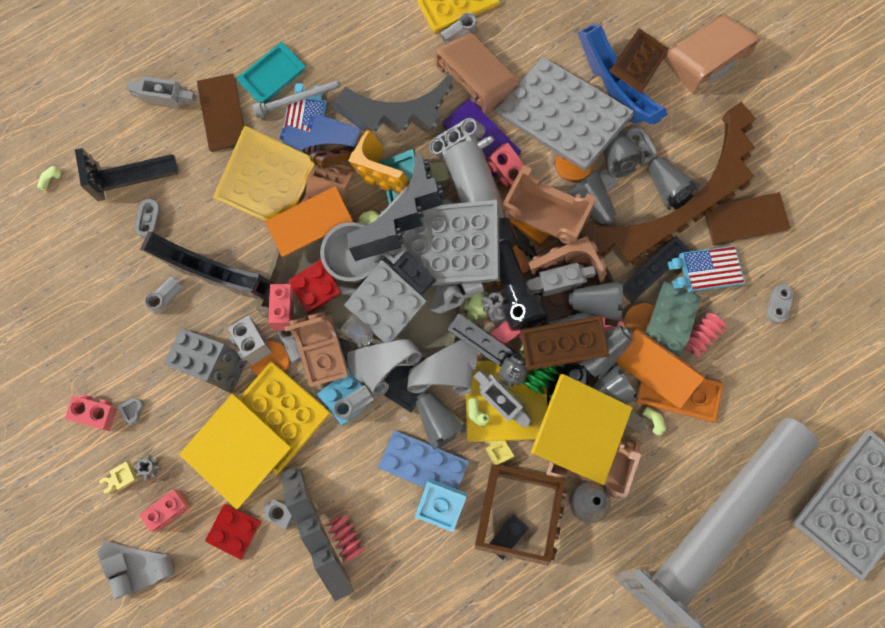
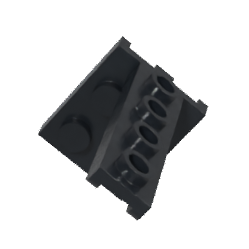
(97, 181)

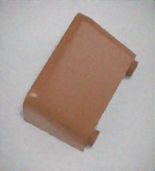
(710, 51)
(477, 71)
(547, 207)
(621, 470)

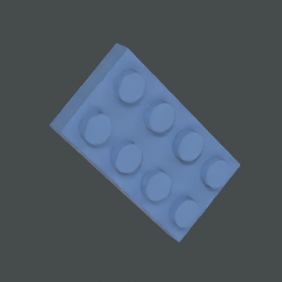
(419, 462)

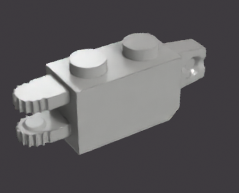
(161, 92)
(560, 279)
(503, 399)

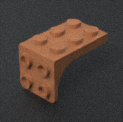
(580, 252)
(319, 348)

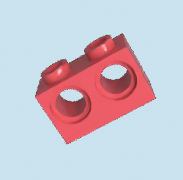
(511, 162)
(280, 306)
(92, 409)
(165, 510)

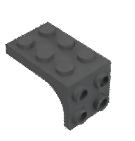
(206, 360)

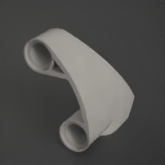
(453, 295)
(447, 367)
(132, 568)

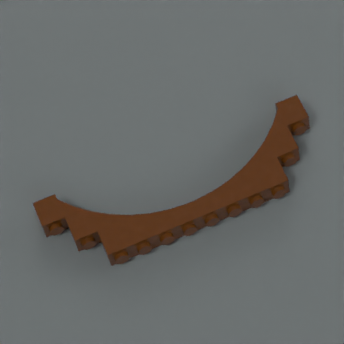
(728, 177)

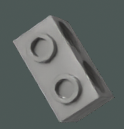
(246, 336)

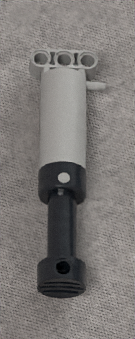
(475, 184)

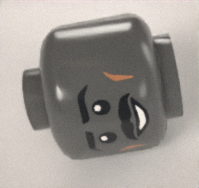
(513, 371)

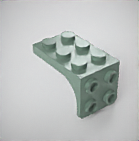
(673, 318)

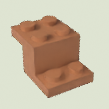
(322, 179)

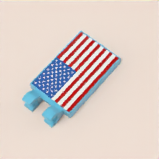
(299, 113)
(708, 269)

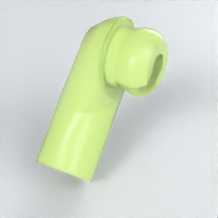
(45, 177)
(475, 414)
(658, 420)

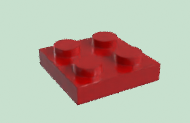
(314, 287)
(233, 531)

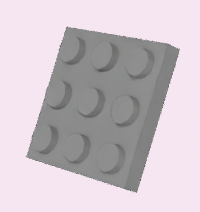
(386, 302)

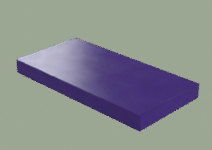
(470, 110)

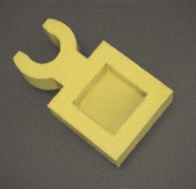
(499, 452)
(121, 477)

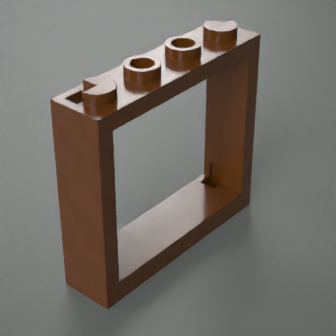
(556, 513)

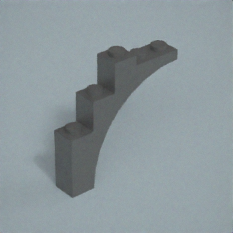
(370, 114)
(314, 535)

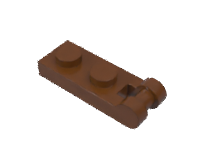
(331, 156)

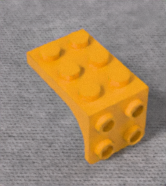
(365, 162)

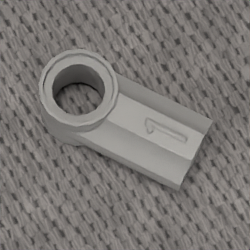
(458, 28)
(165, 294)
(291, 347)
(354, 401)

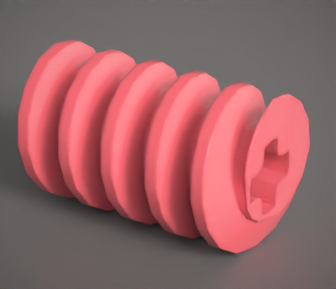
(704, 332)
(345, 537)

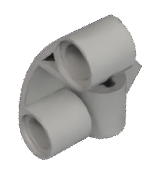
(376, 361)

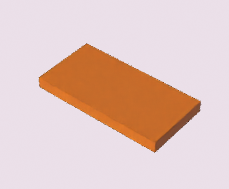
(308, 221)
(660, 369)
(702, 403)

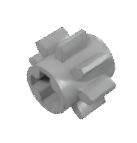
(494, 298)
(153, 467)

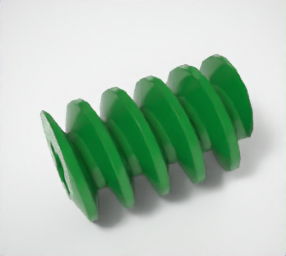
(540, 378)

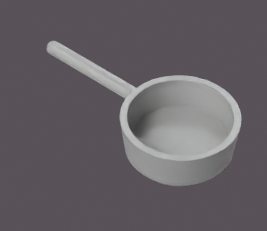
(338, 258)

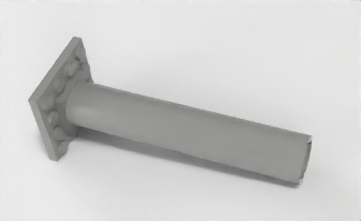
(721, 527)

